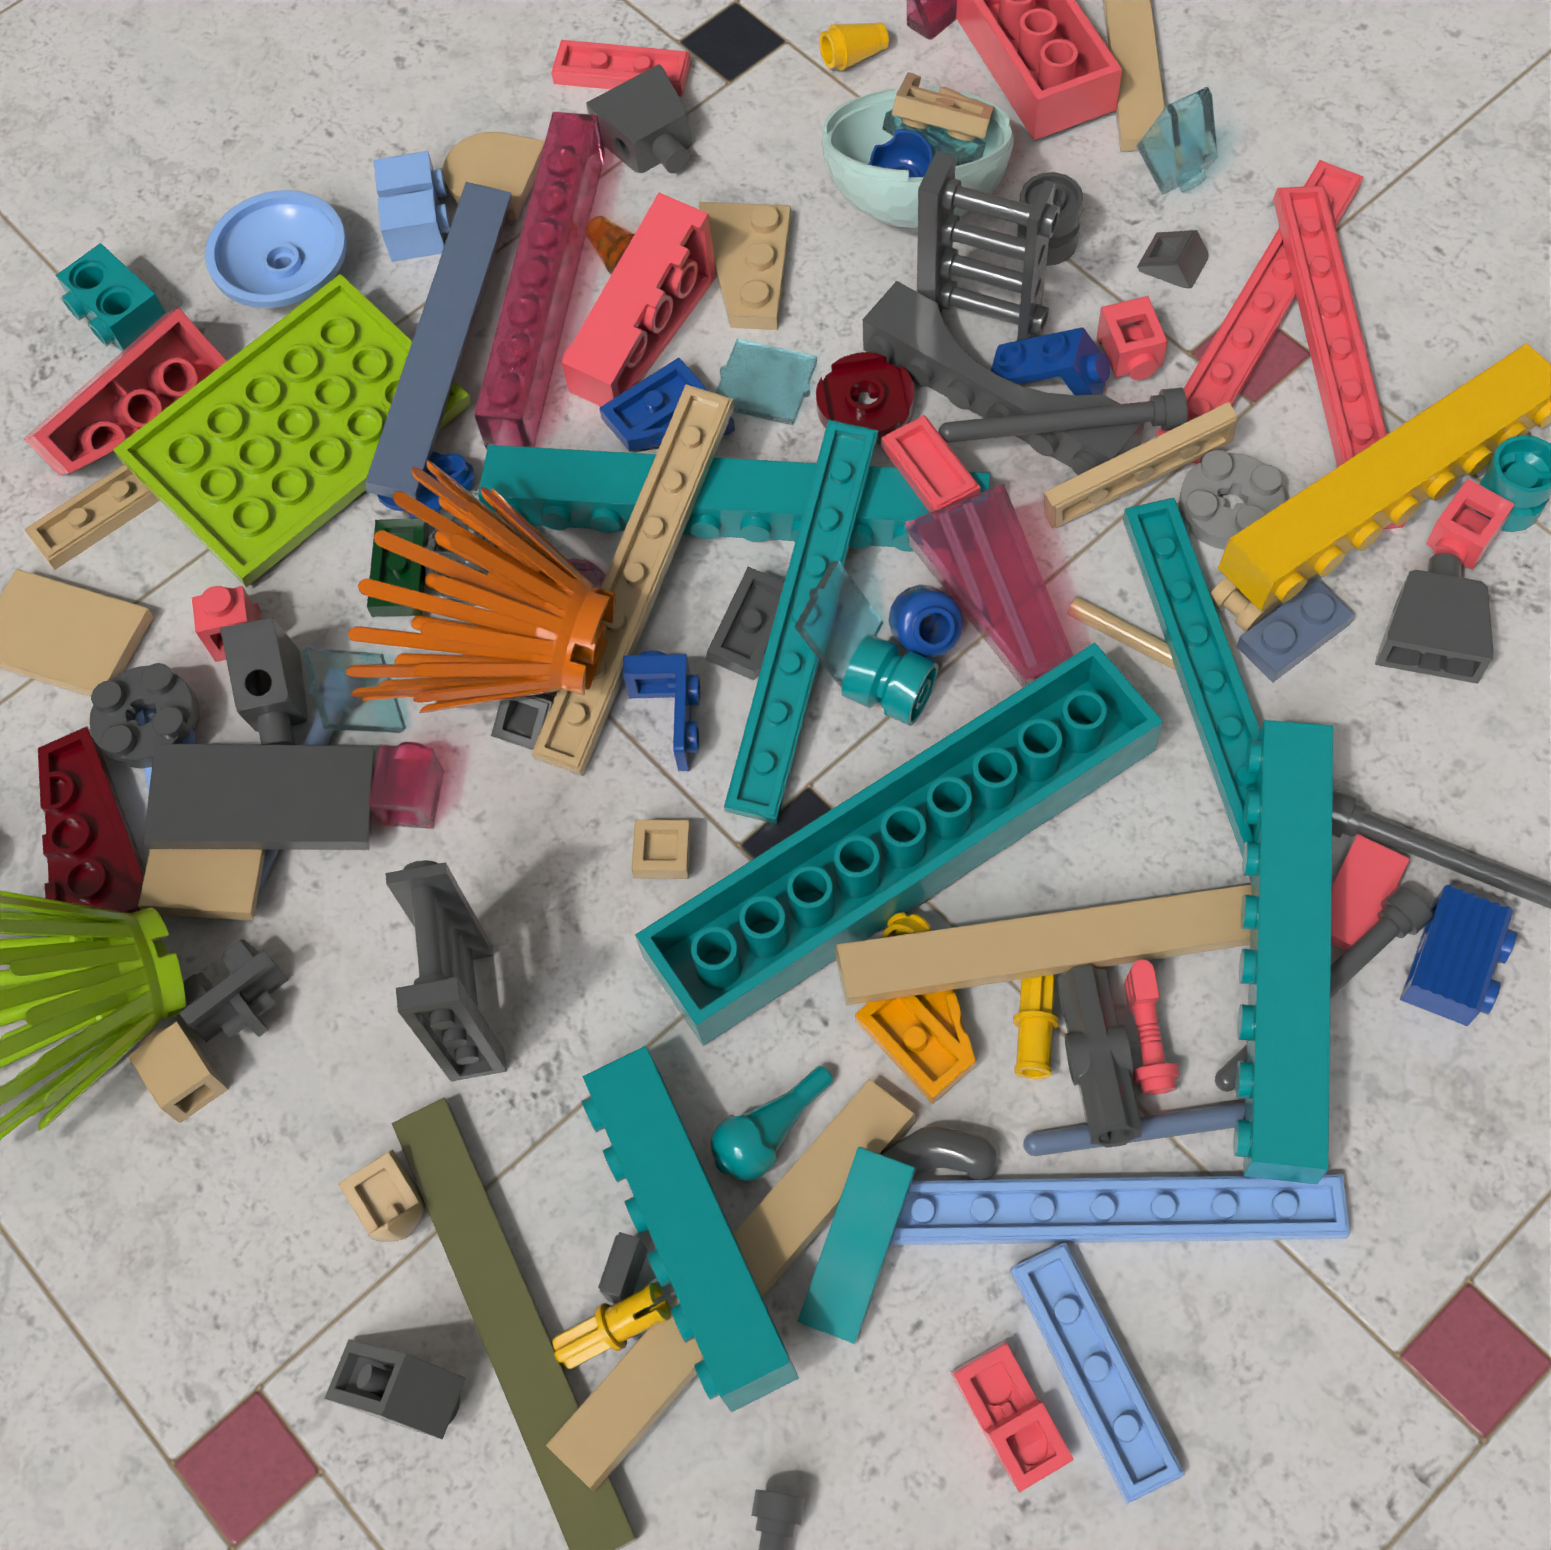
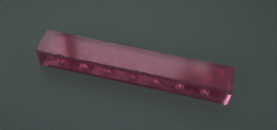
(541, 282)

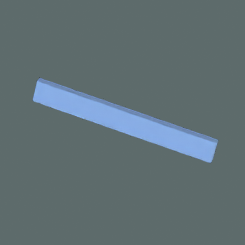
(1121, 1210)

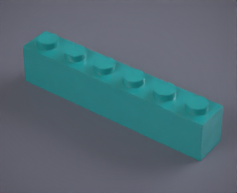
(689, 1231)

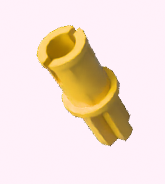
(1035, 1027)
(610, 1327)

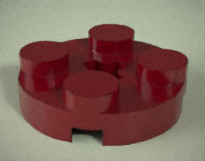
(866, 373)

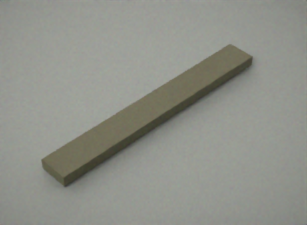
(507, 1321)

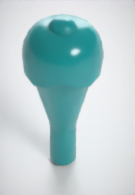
(749, 1142)

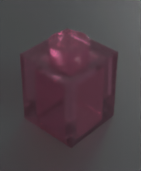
(406, 786)

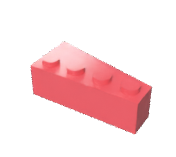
(643, 302)

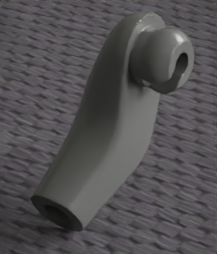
(947, 1148)

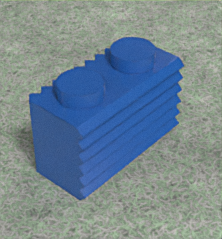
(1459, 956)

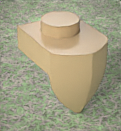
(385, 1199)

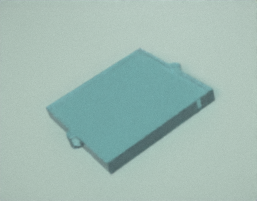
(766, 380)
(837, 620)
(333, 689)

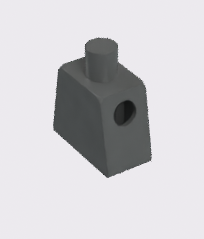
(644, 122)
(1440, 624)
(266, 679)

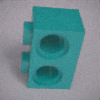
(109, 297)

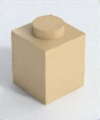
(177, 1071)

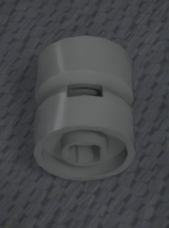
(1069, 198)

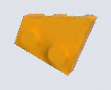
(922, 1039)

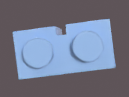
(411, 207)

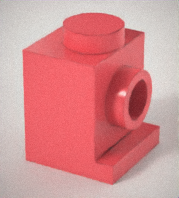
(1134, 347)
(1463, 530)
(218, 609)

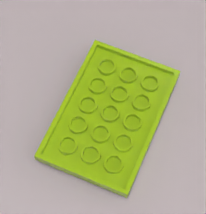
(279, 430)

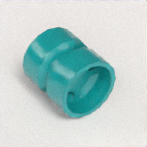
(1523, 476)
(884, 677)

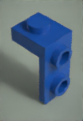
(1059, 354)
(668, 676)

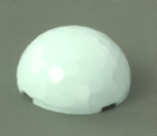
(890, 193)

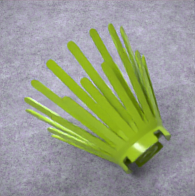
(88, 971)

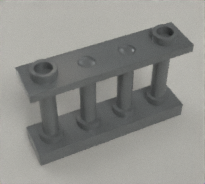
(938, 261)
(444, 1000)

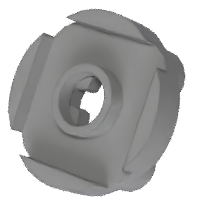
(1228, 474)

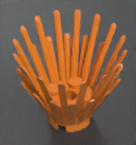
(543, 621)

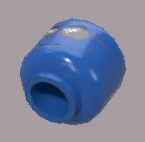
(925, 621)

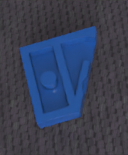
(645, 410)

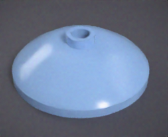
(276, 249)

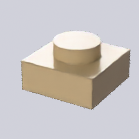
(661, 849)

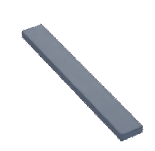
(439, 341)

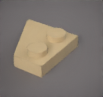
(947, 109)

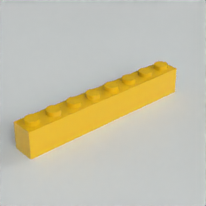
(1388, 480)

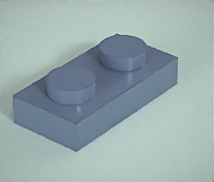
(1295, 630)

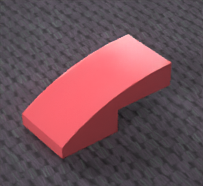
(1011, 1416)

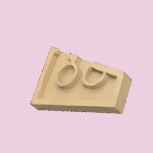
(750, 260)

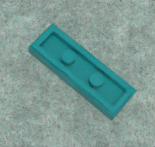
(857, 1245)

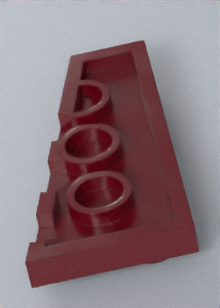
(87, 833)

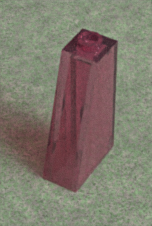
(992, 576)

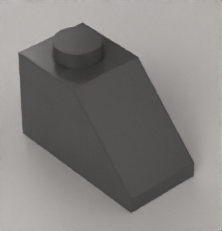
(396, 1388)

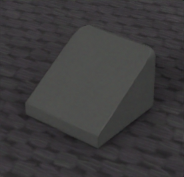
(1175, 257)
(522, 719)

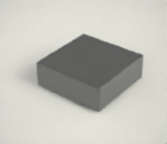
(622, 1268)

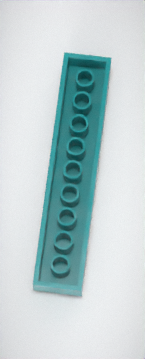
(898, 842)

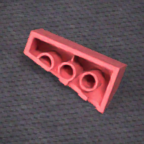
(126, 394)

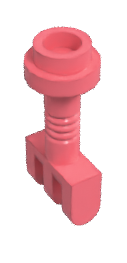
(1142, 995)

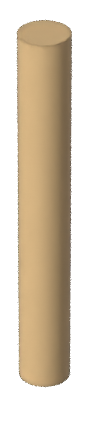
(1121, 630)

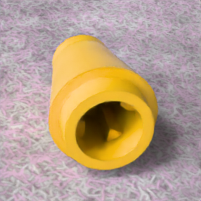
(851, 43)

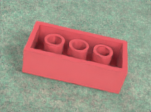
(1044, 60)

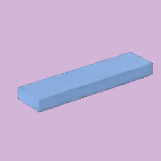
(1096, 1373)

